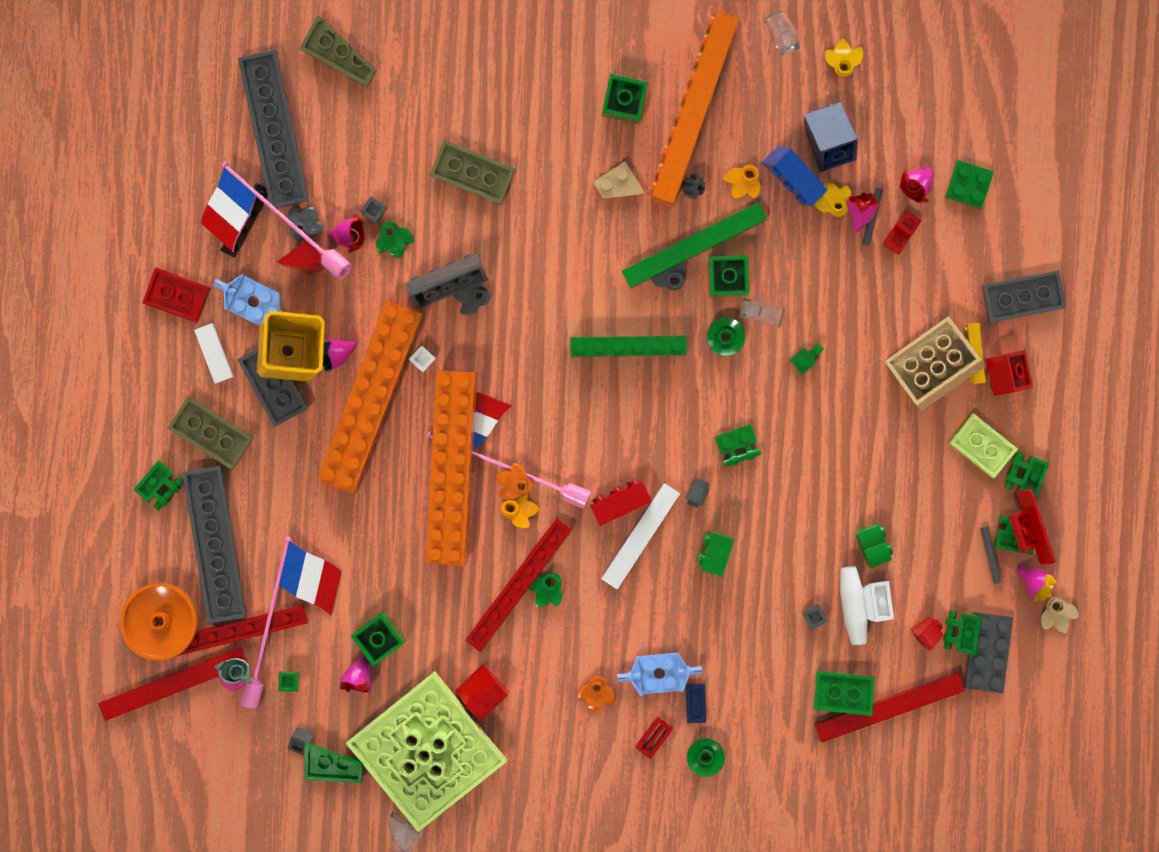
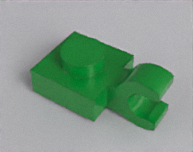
(805, 359)

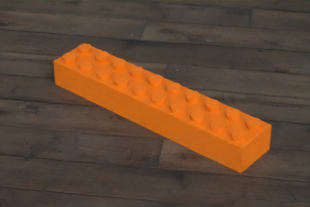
(695, 102)
(370, 397)
(451, 467)

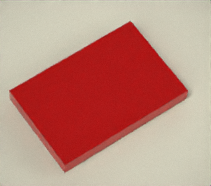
(176, 295)

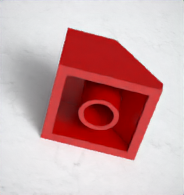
(303, 258)
(1009, 373)
(482, 692)

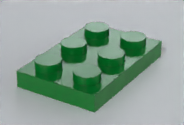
(843, 693)

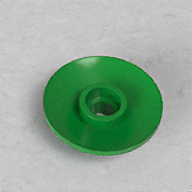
(733, 329)
(709, 766)

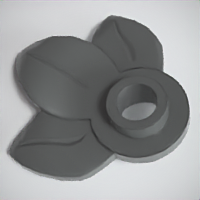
(306, 220)
(664, 278)
(470, 299)

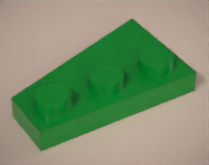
(330, 766)

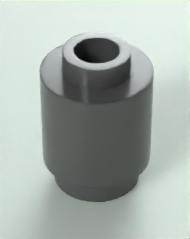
(697, 493)

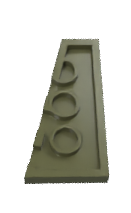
(335, 52)

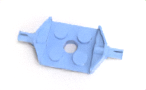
(241, 290)
(673, 680)

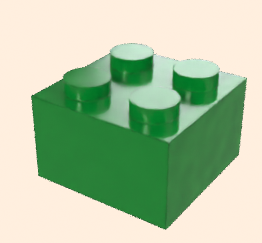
(624, 99)
(728, 276)
(714, 553)
(378, 638)

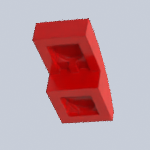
(902, 232)

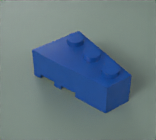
(794, 175)

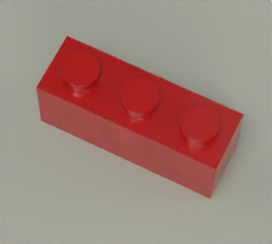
(620, 502)

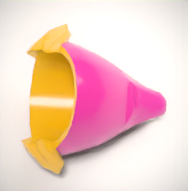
(1037, 582)

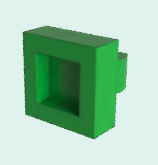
(288, 681)

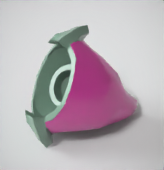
(233, 674)

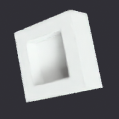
(422, 359)

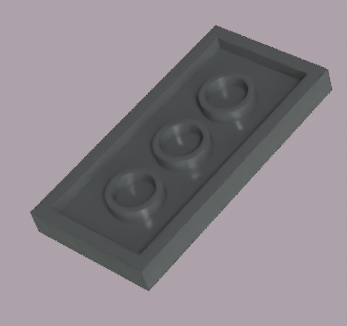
(1023, 296)
(278, 396)
(988, 668)

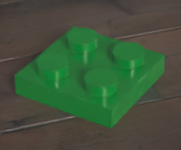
(969, 184)

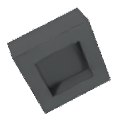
(373, 209)
(814, 616)

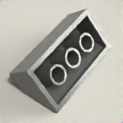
(446, 280)

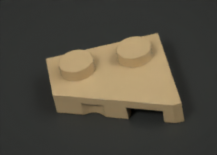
(618, 183)

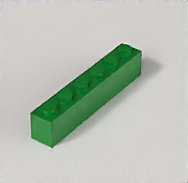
(628, 346)

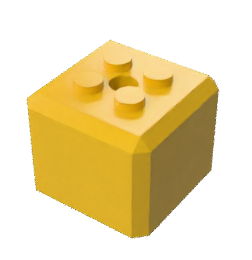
(292, 330)

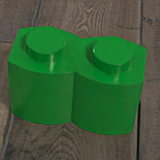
(873, 545)

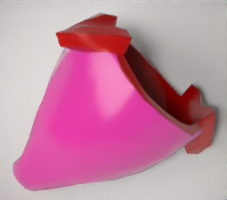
(917, 184)
(861, 209)
(349, 234)
(357, 677)

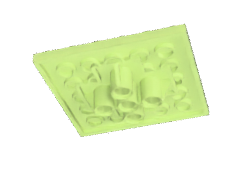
(428, 714)

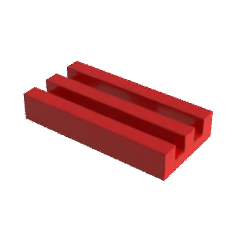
(644, 750)

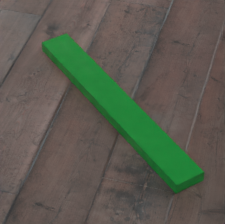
(694, 245)

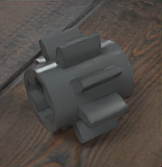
(693, 186)

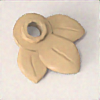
(1058, 617)

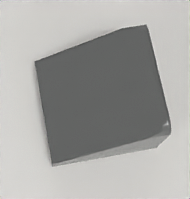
(299, 739)

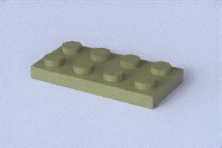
(472, 172)
(210, 432)

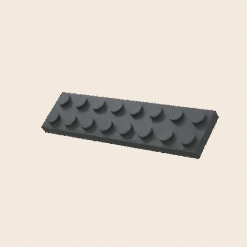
(273, 129)
(214, 544)

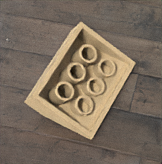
(935, 363)

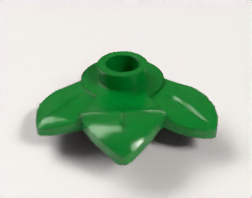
(395, 242)
(545, 592)

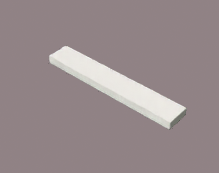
(640, 536)

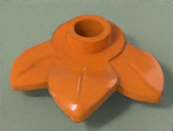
(510, 482)
(596, 696)

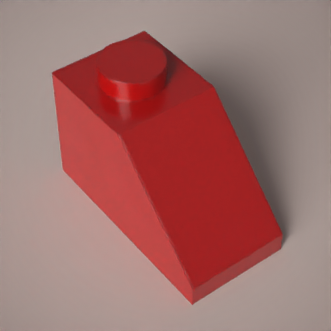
(928, 633)

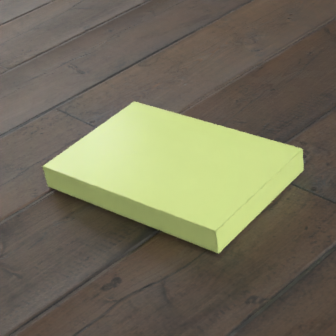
(983, 445)

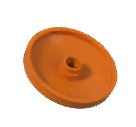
(159, 621)

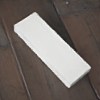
(214, 353)

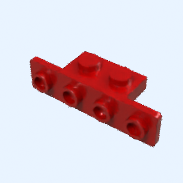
(1029, 528)

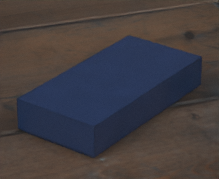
(695, 703)

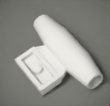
(863, 603)

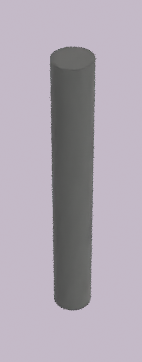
(870, 226)
(990, 555)

